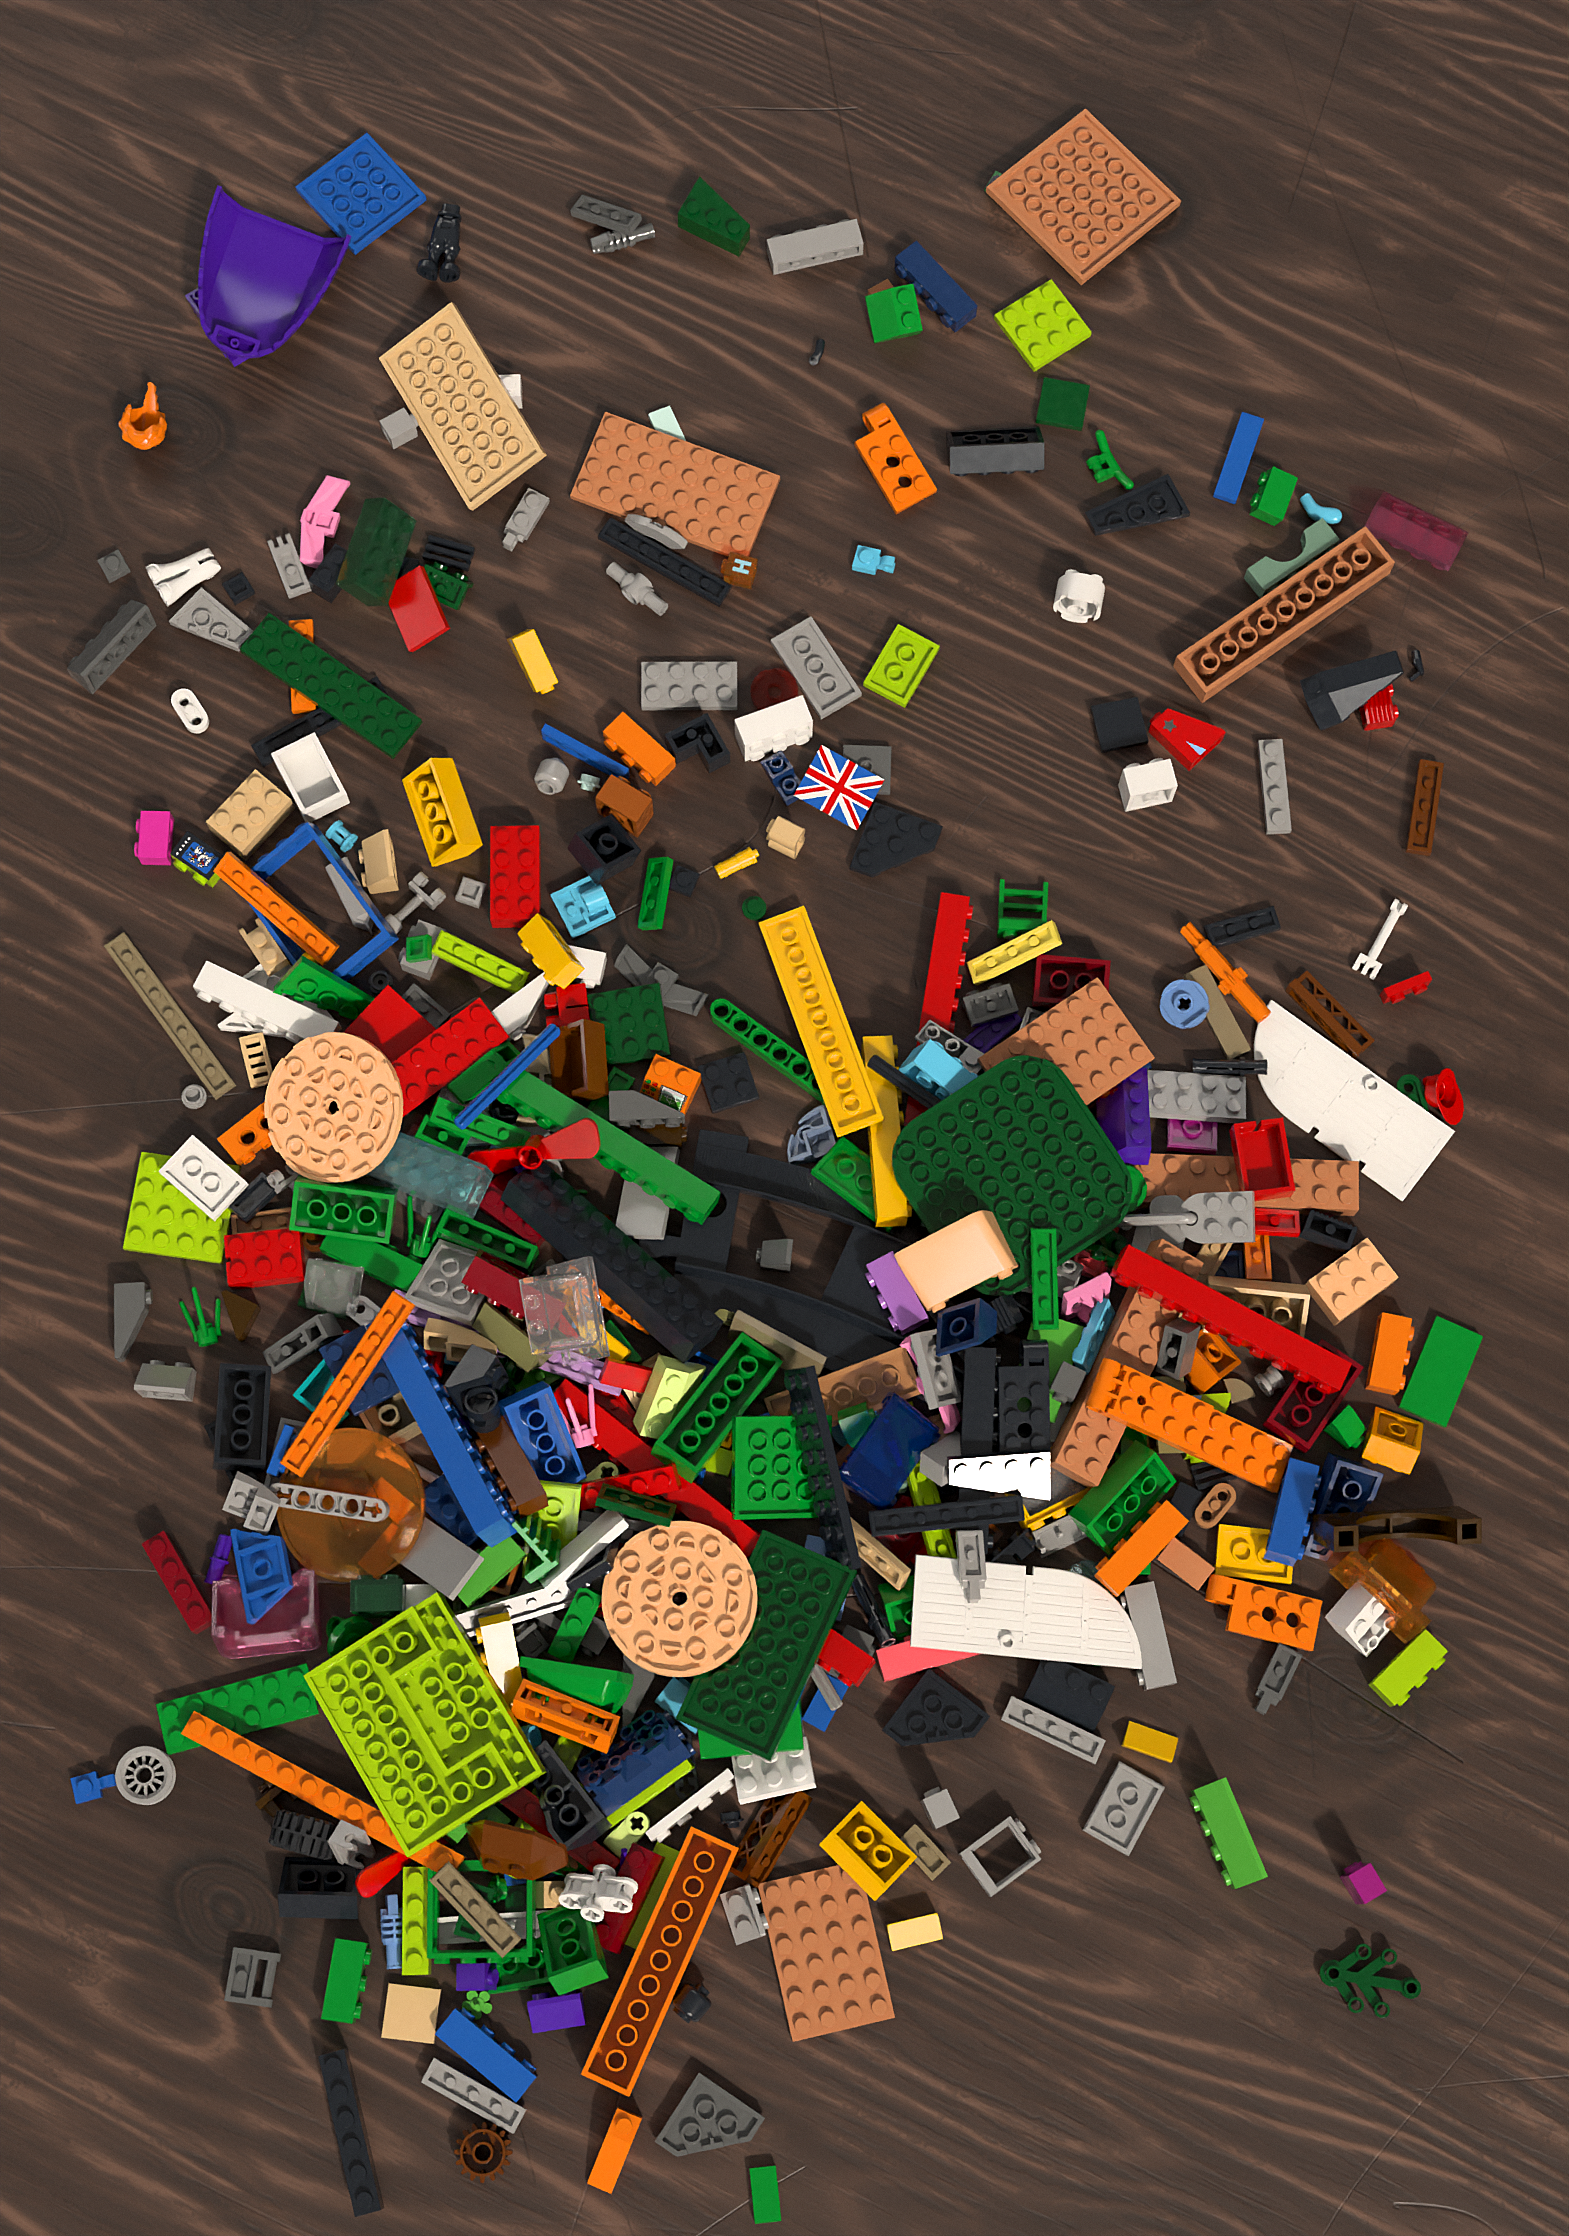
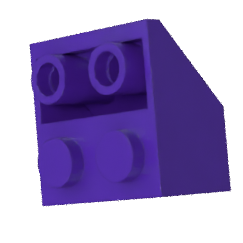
(556, 2012)

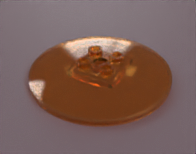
(345, 1547)

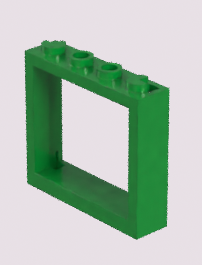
(470, 1956)

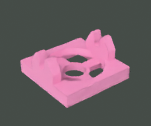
(1087, 1297)

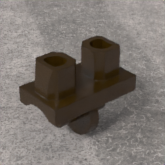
(269, 1801)

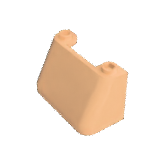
(956, 1259)

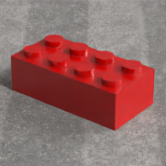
(514, 875)

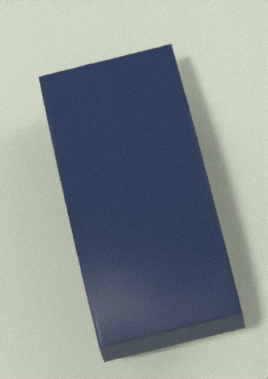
(782, 776)

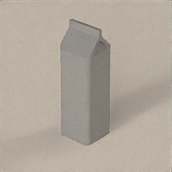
(353, 907)

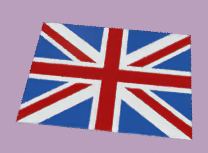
(839, 787)

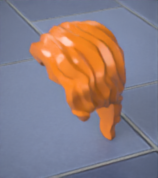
(144, 425)

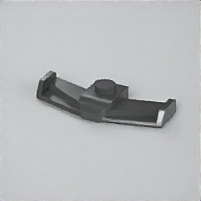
(673, 995)

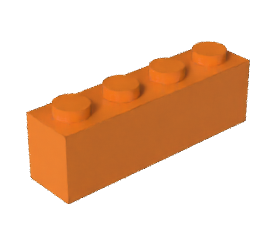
(1141, 1548)

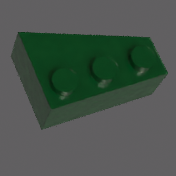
(713, 219)

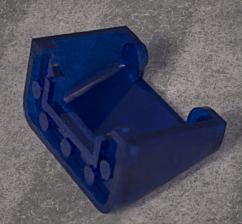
(888, 1452)

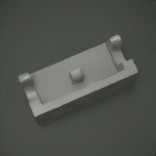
(1057, 1536)
(349, 1842)

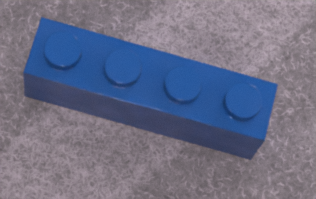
(1291, 1512)
(487, 2055)

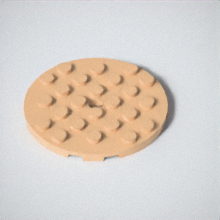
(368, 1100)
(687, 1636)

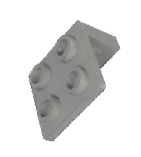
(743, 1914)

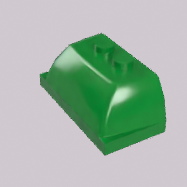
(587, 1684)

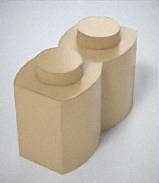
(785, 836)

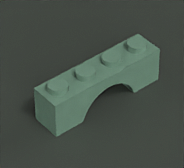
(1269, 574)

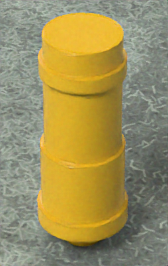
(736, 862)

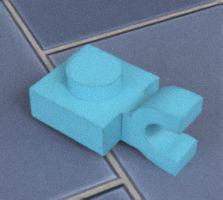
(869, 560)

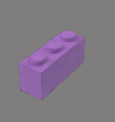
(896, 1294)

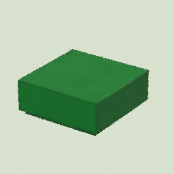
(418, 948)

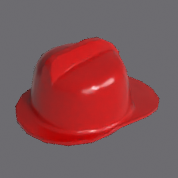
(1443, 1093)

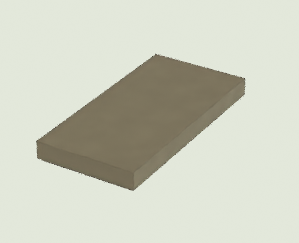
(785, 1348)

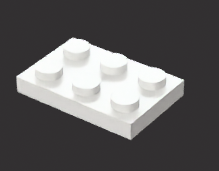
(203, 1178)
(762, 1779)

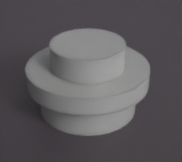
(194, 1096)

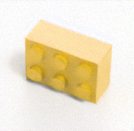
(868, 1851)

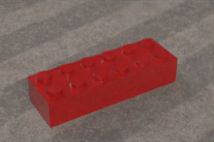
(447, 1053)

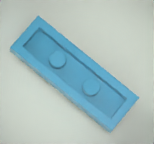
(1093, 1335)

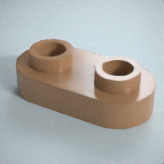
(1214, 1506)

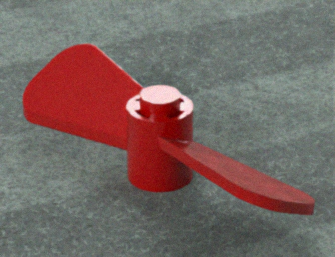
(571, 1142)
(377, 1875)

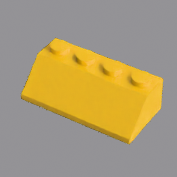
(442, 811)

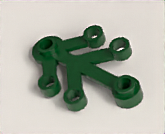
(1364, 1979)

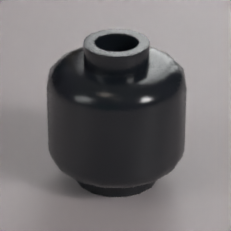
(692, 2002)

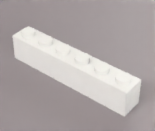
(261, 1004)

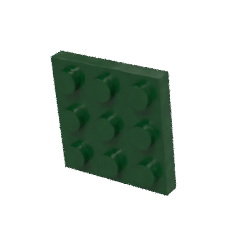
(632, 1023)

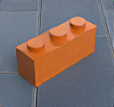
(638, 749)
(1389, 1354)

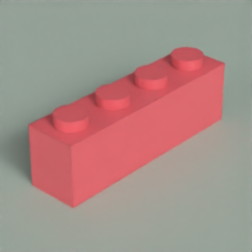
(904, 1660)

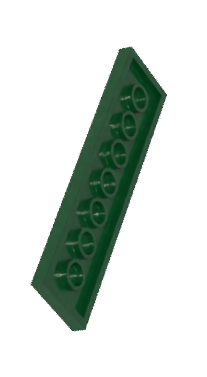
(331, 685)

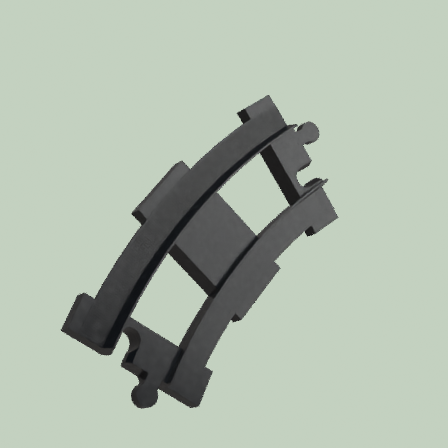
(848, 1319)

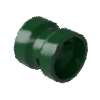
(513, 1371)

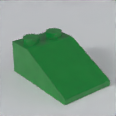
(571, 1949)

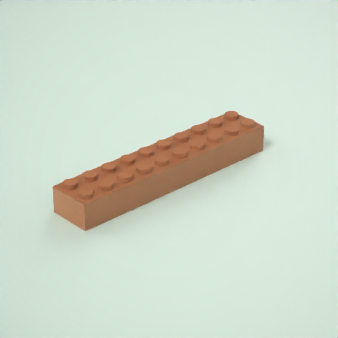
(1283, 614)
(1319, 1184)
(1133, 1340)

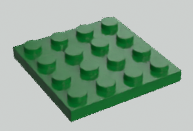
(769, 1469)

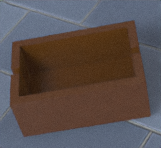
(580, 1061)

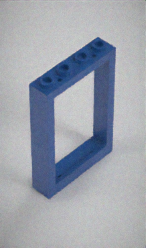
(283, 852)

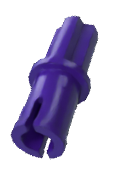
(219, 1559)

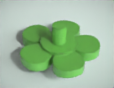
(477, 2003)

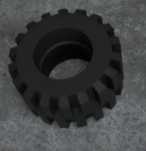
(302, 1834)

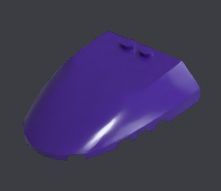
(259, 277)

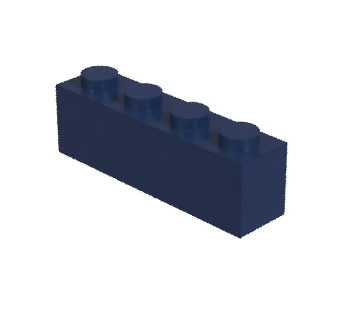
(935, 287)

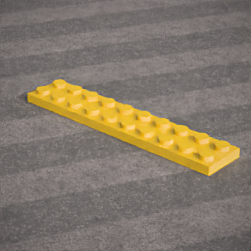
(821, 1021)

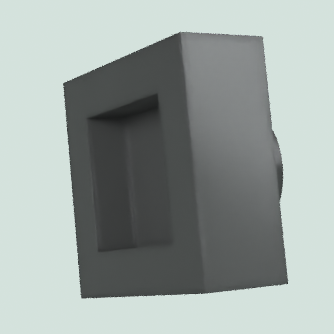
(113, 566)

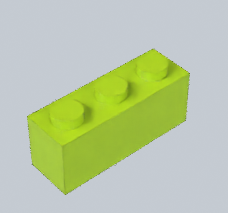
(1409, 1669)

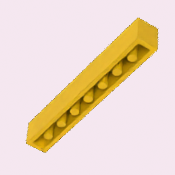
(889, 1201)

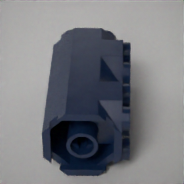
(643, 1756)

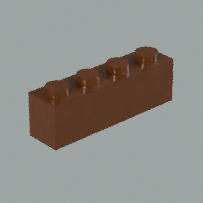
(512, 1470)

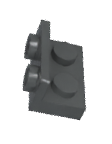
(989, 1004)

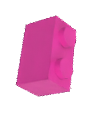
(155, 837)

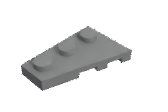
(212, 621)

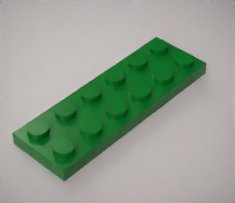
(241, 1706)

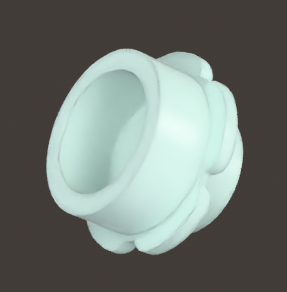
(589, 782)

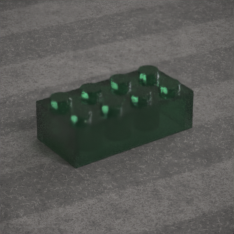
(376, 552)

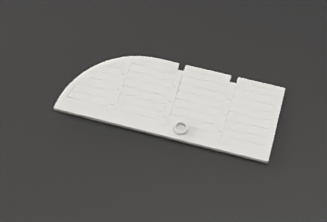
(1347, 1103)
(1021, 1615)

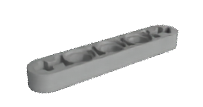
(340, 1501)

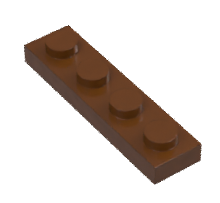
(1424, 807)

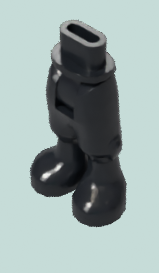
(445, 240)

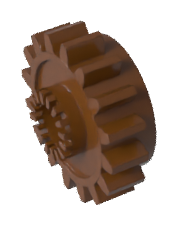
(470, 2159)

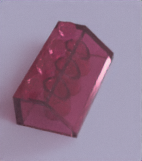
(1415, 531)

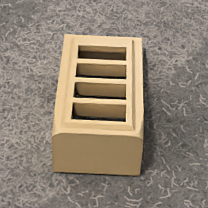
(252, 1040)

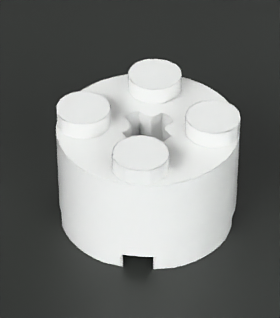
(1079, 596)

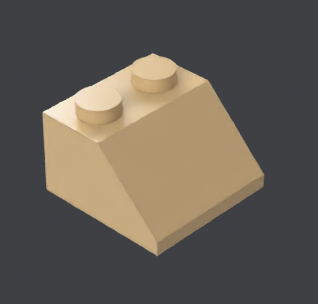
(379, 863)

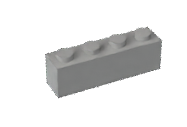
(814, 246)
(1146, 1617)

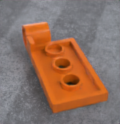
(887, 441)
(1246, 1609)

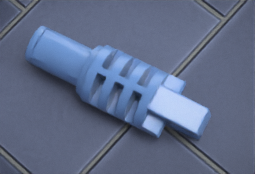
(392, 1931)

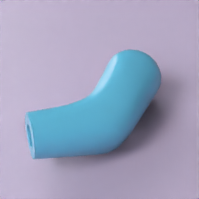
(1317, 512)

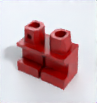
(571, 1003)

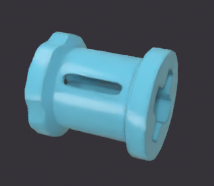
(338, 828)

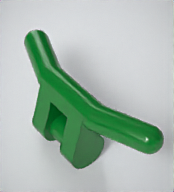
(1107, 457)

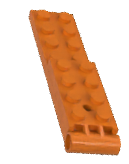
(1188, 1424)

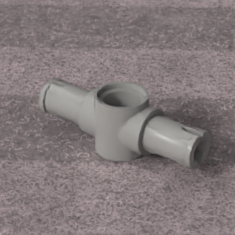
(637, 588)

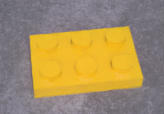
(1242, 1553)

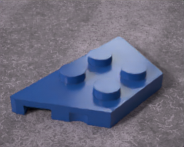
(261, 1571)

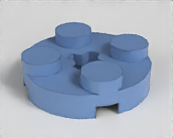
(1188, 990)

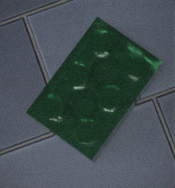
(377, 1597)

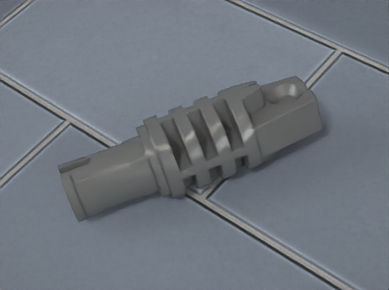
(615, 240)

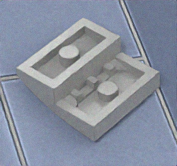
(253, 1502)

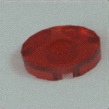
(773, 678)

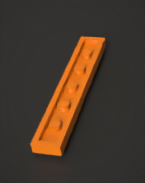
(276, 908)

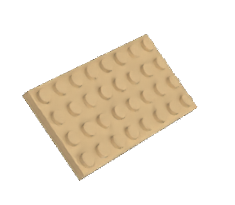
(462, 406)

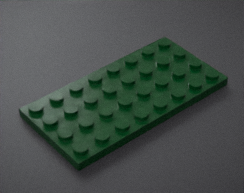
(759, 1687)

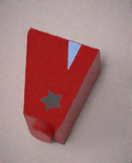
(1185, 736)

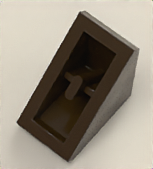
(241, 1313)

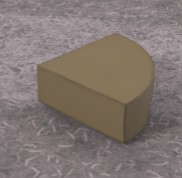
(1239, 1390)

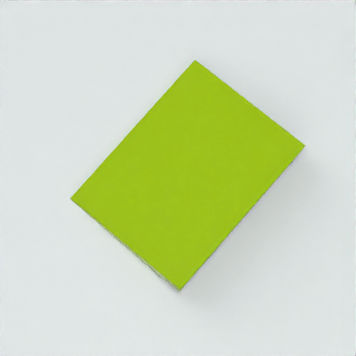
(424, 1723)

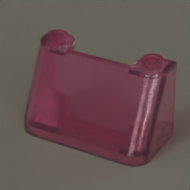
(287, 1627)

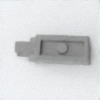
(524, 518)
(971, 1563)

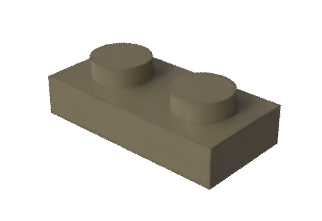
(929, 1857)

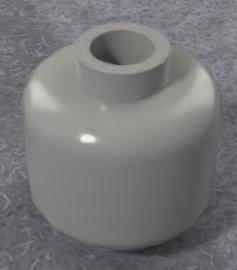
(551, 776)

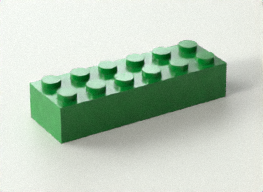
(708, 1414)

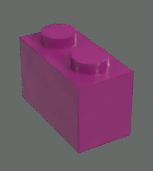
(1362, 1882)

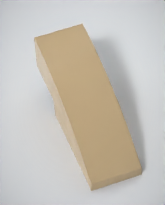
(453, 1339)

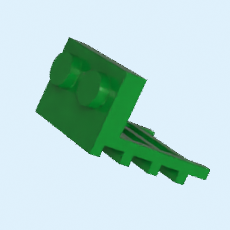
(1013, 926)
(543, 1557)

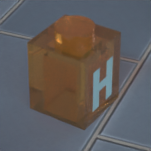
(739, 570)

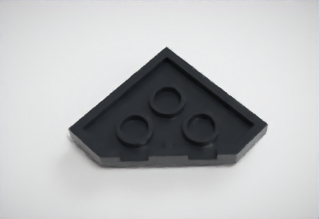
(892, 840)
(934, 1714)

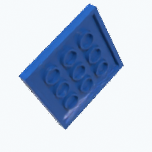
(361, 193)

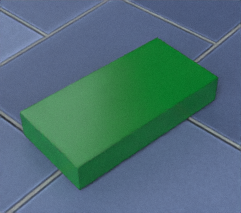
(765, 2194)

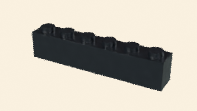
(351, 2132)

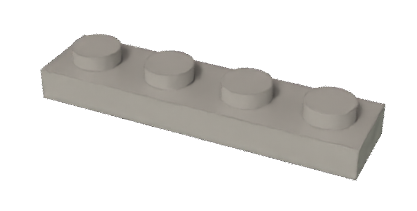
(1274, 786)
(1053, 1730)
(473, 2095)

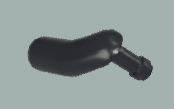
(819, 350)
(1417, 662)

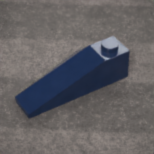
(1343, 1489)

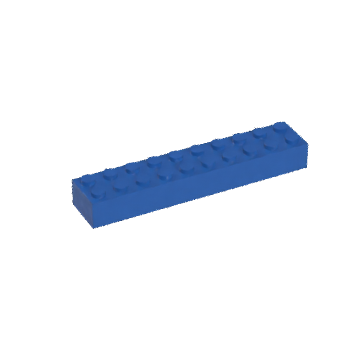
(448, 1438)

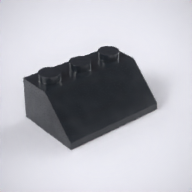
(478, 1369)
(1068, 1694)
(318, 1889)

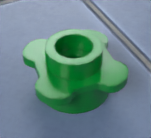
(500, 1887)

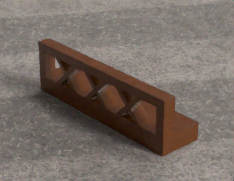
(1325, 1019)
(773, 1836)

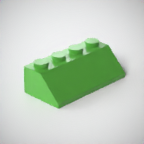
(1228, 1834)

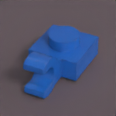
(90, 1786)

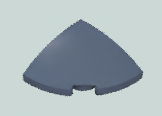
(812, 1138)

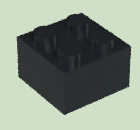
(604, 849)

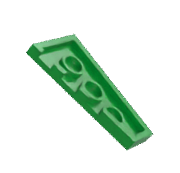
(319, 986)

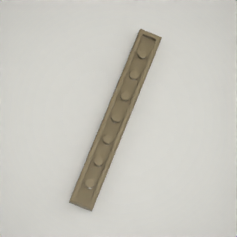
(169, 1016)

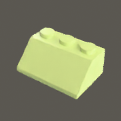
(666, 1394)

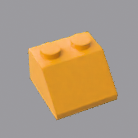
(1393, 1440)

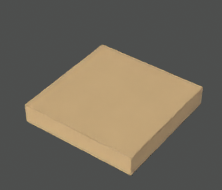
(411, 2013)

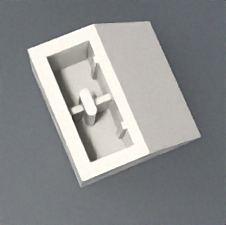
(1360, 1619)

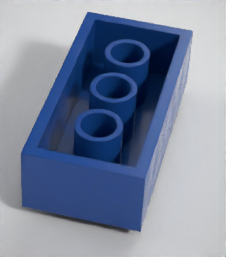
(543, 1434)

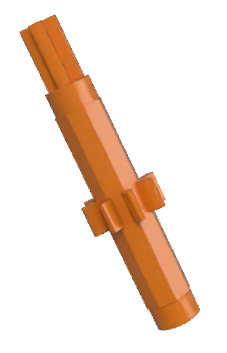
(1230, 979)

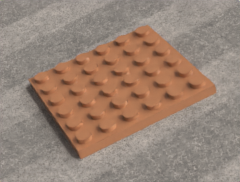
(1083, 196)

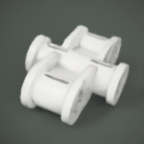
(598, 1893)

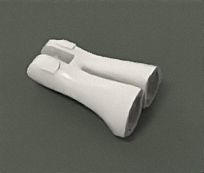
(179, 576)

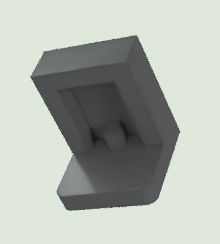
(529, 1639)

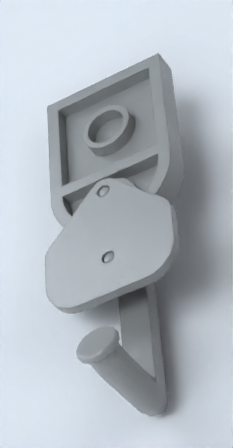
(1201, 1218)

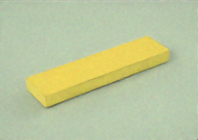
(1014, 953)

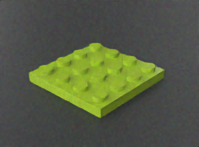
(168, 1222)

